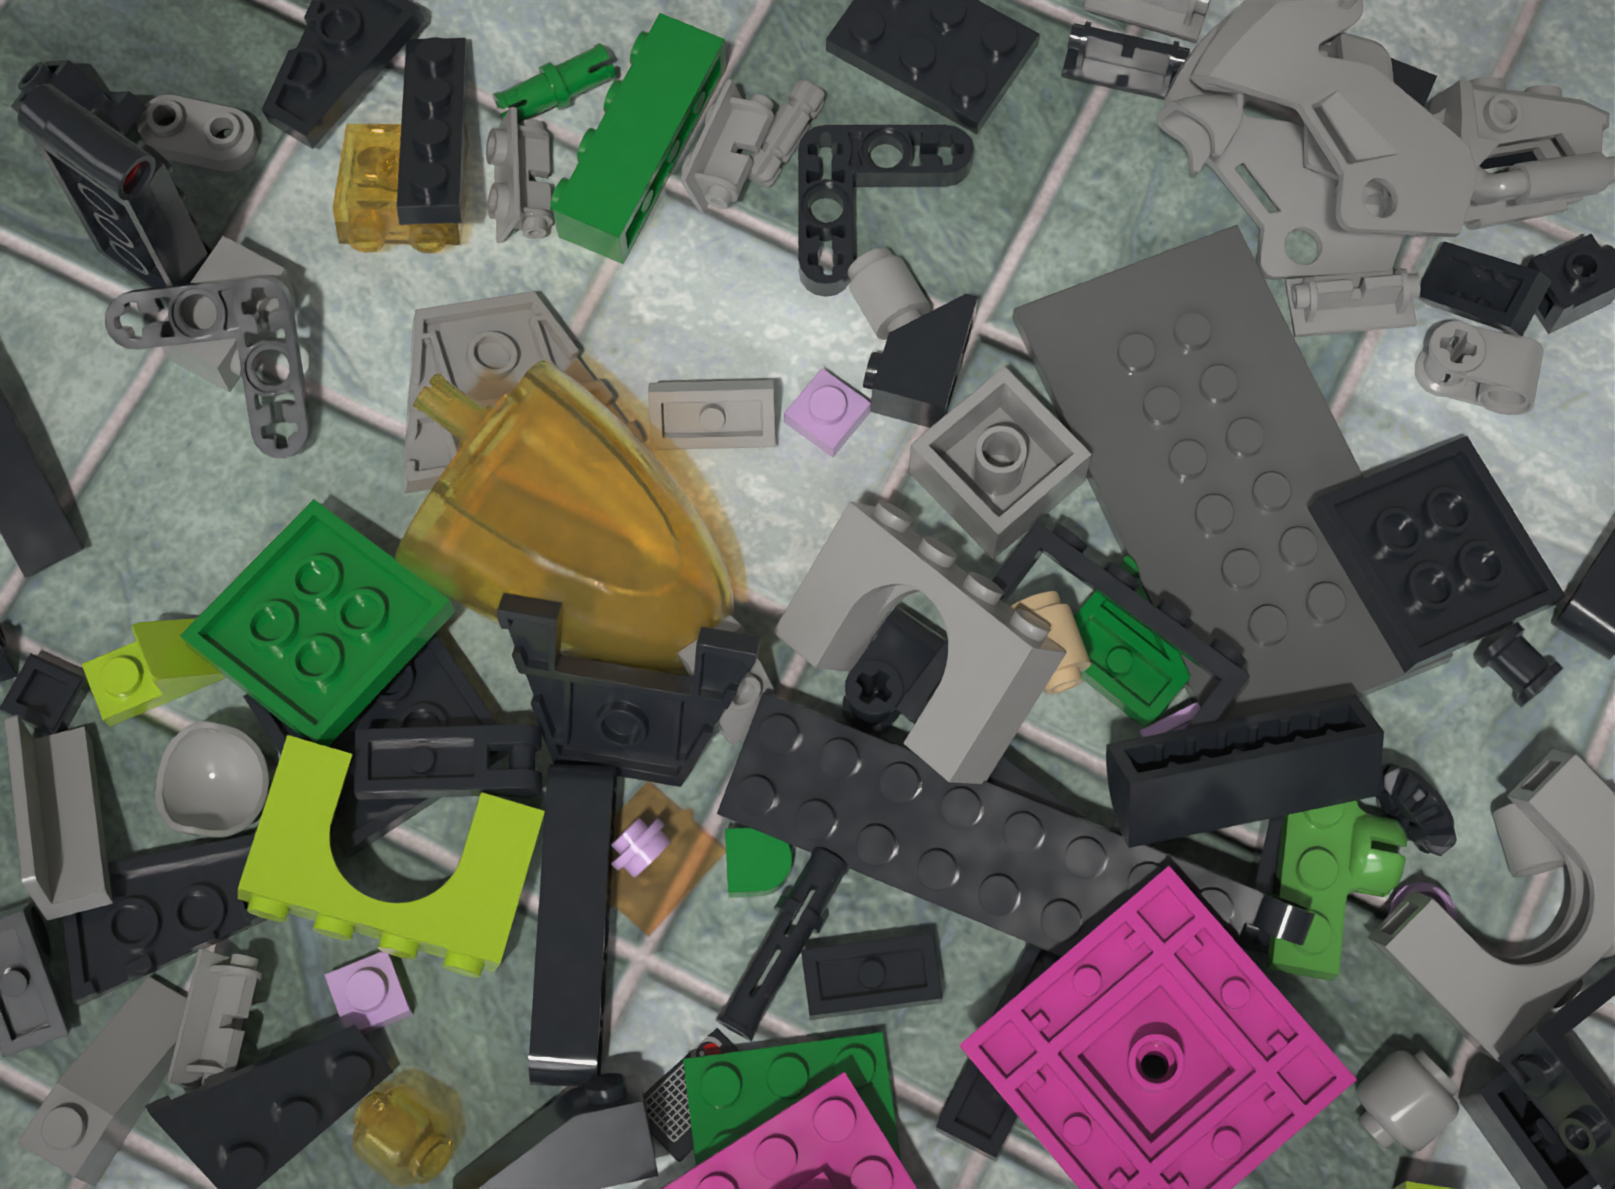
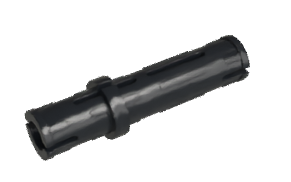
(821, 874)

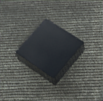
(45, 695)

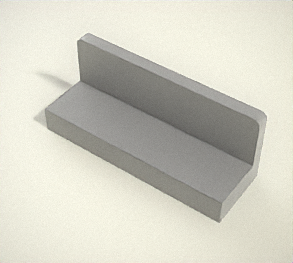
(58, 819)

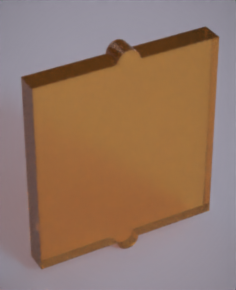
(673, 874)

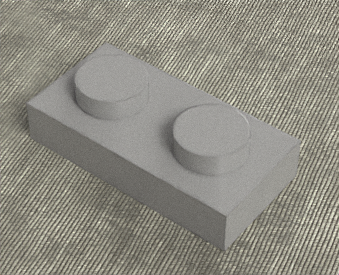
(711, 414)

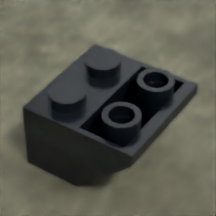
(1524, 1136)

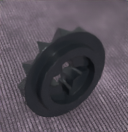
(1417, 807)

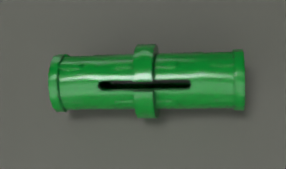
(557, 84)

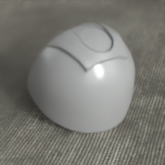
(211, 781)

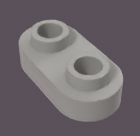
(194, 130)

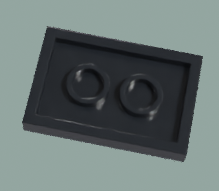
(937, 52)

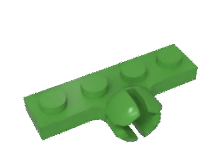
(1321, 862)

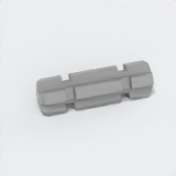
(786, 132)

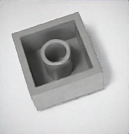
(998, 462)

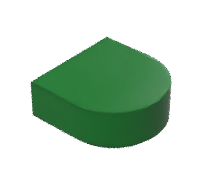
(755, 863)

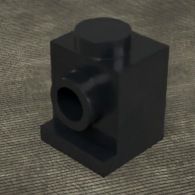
(1573, 294)

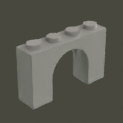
(995, 654)
(1502, 998)

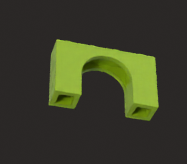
(296, 874)

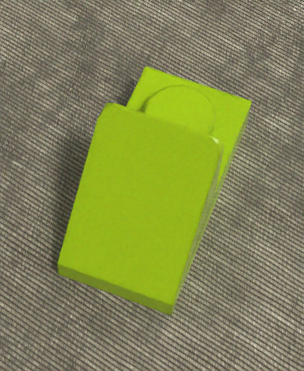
(147, 671)

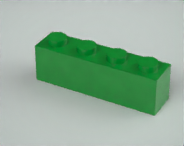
(639, 137)

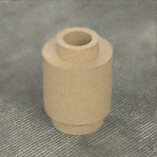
(1064, 633)

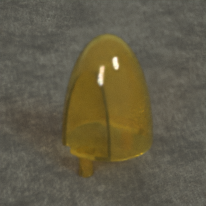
(568, 511)

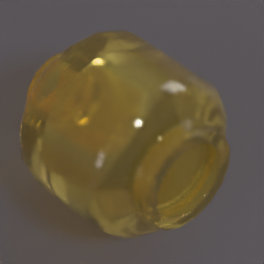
(402, 1136)

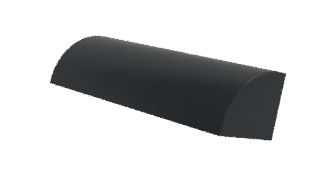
(1244, 770)

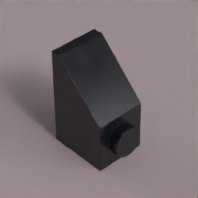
(921, 364)

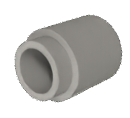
(886, 291)

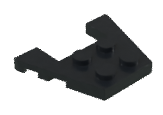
(621, 714)

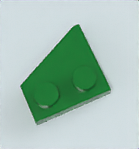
(1128, 660)

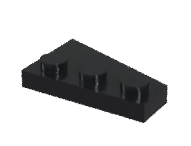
(336, 61)
(266, 1113)

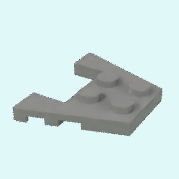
(484, 353)

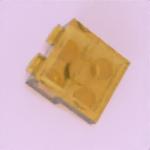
(368, 195)

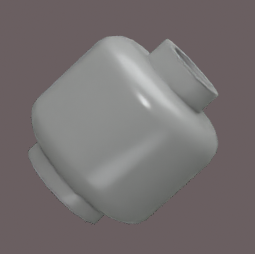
(1407, 1100)

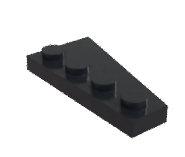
(159, 914)

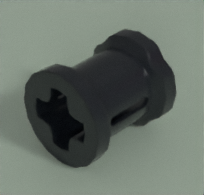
(1519, 664)

